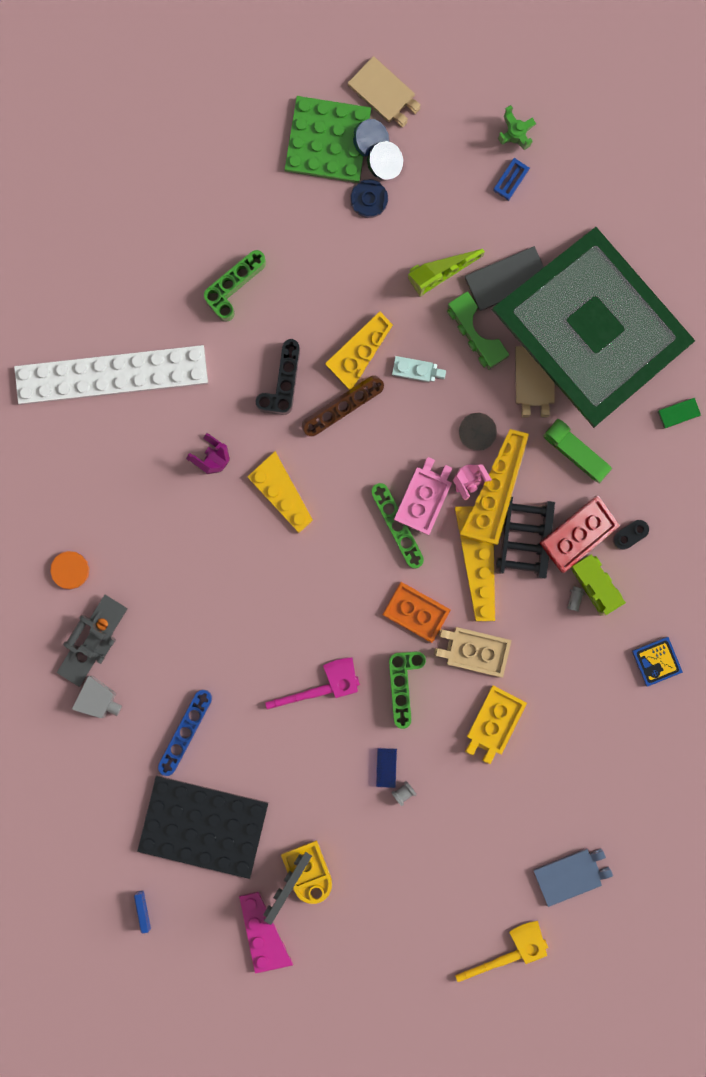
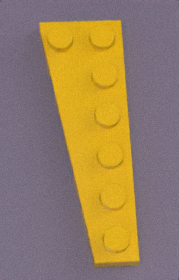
(492, 503)
(479, 568)

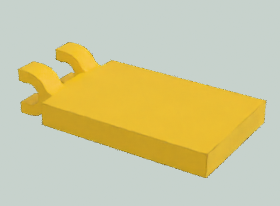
(495, 723)

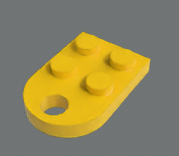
(314, 875)

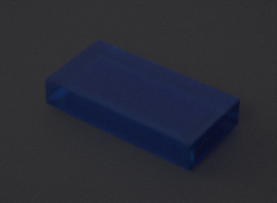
(386, 767)

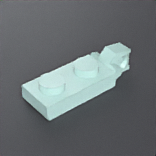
(417, 369)

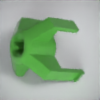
(516, 130)

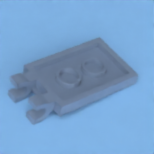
(571, 876)

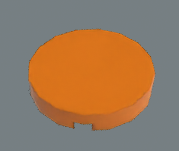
(69, 570)

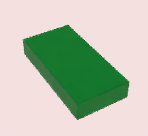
(679, 413)

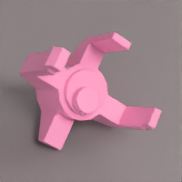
(469, 478)

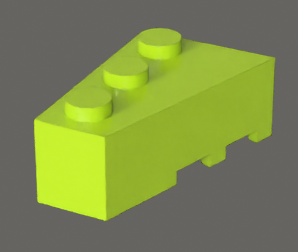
(597, 585)

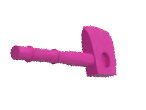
(341, 680)

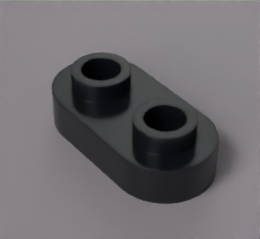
(631, 534)

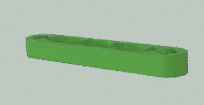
(398, 535)

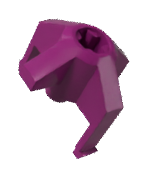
(215, 459)

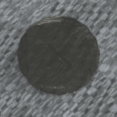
(477, 431)

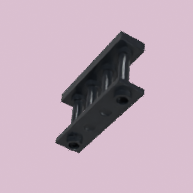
(539, 568)

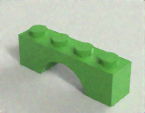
(490, 351)

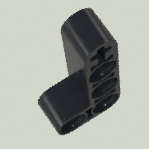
(283, 377)

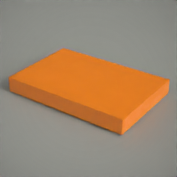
(416, 612)

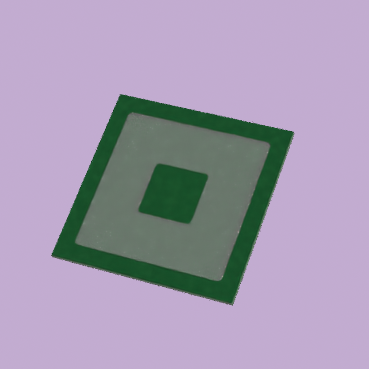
(593, 326)

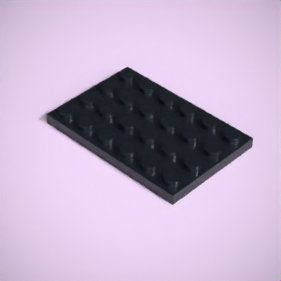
(203, 827)

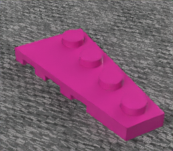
(264, 941)

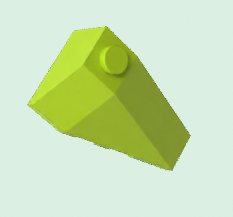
(434, 273)

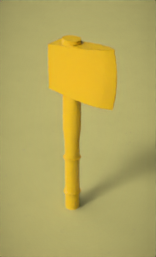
(529, 944)

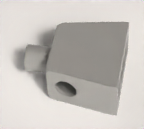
(96, 699)

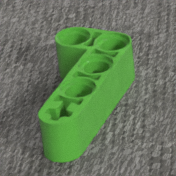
(238, 282)
(576, 451)
(404, 689)

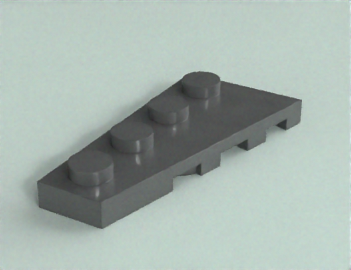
(282, 894)

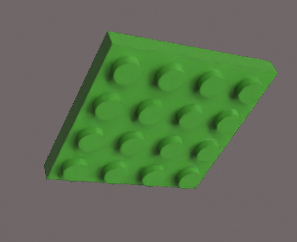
(323, 139)

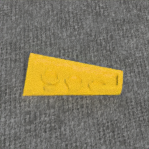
(356, 354)
(280, 491)

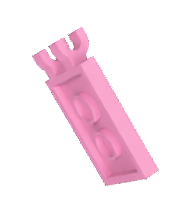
(424, 498)

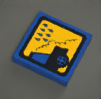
(657, 661)

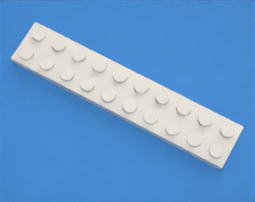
(111, 375)

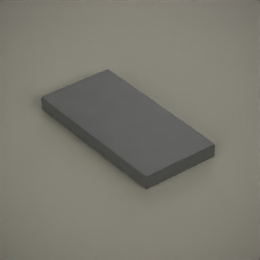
(500, 279)

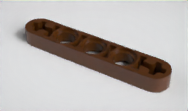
(352, 404)

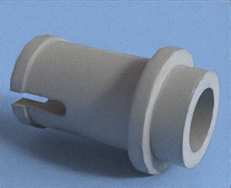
(575, 598)

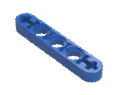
(178, 739)

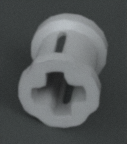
(404, 793)

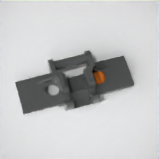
(98, 643)

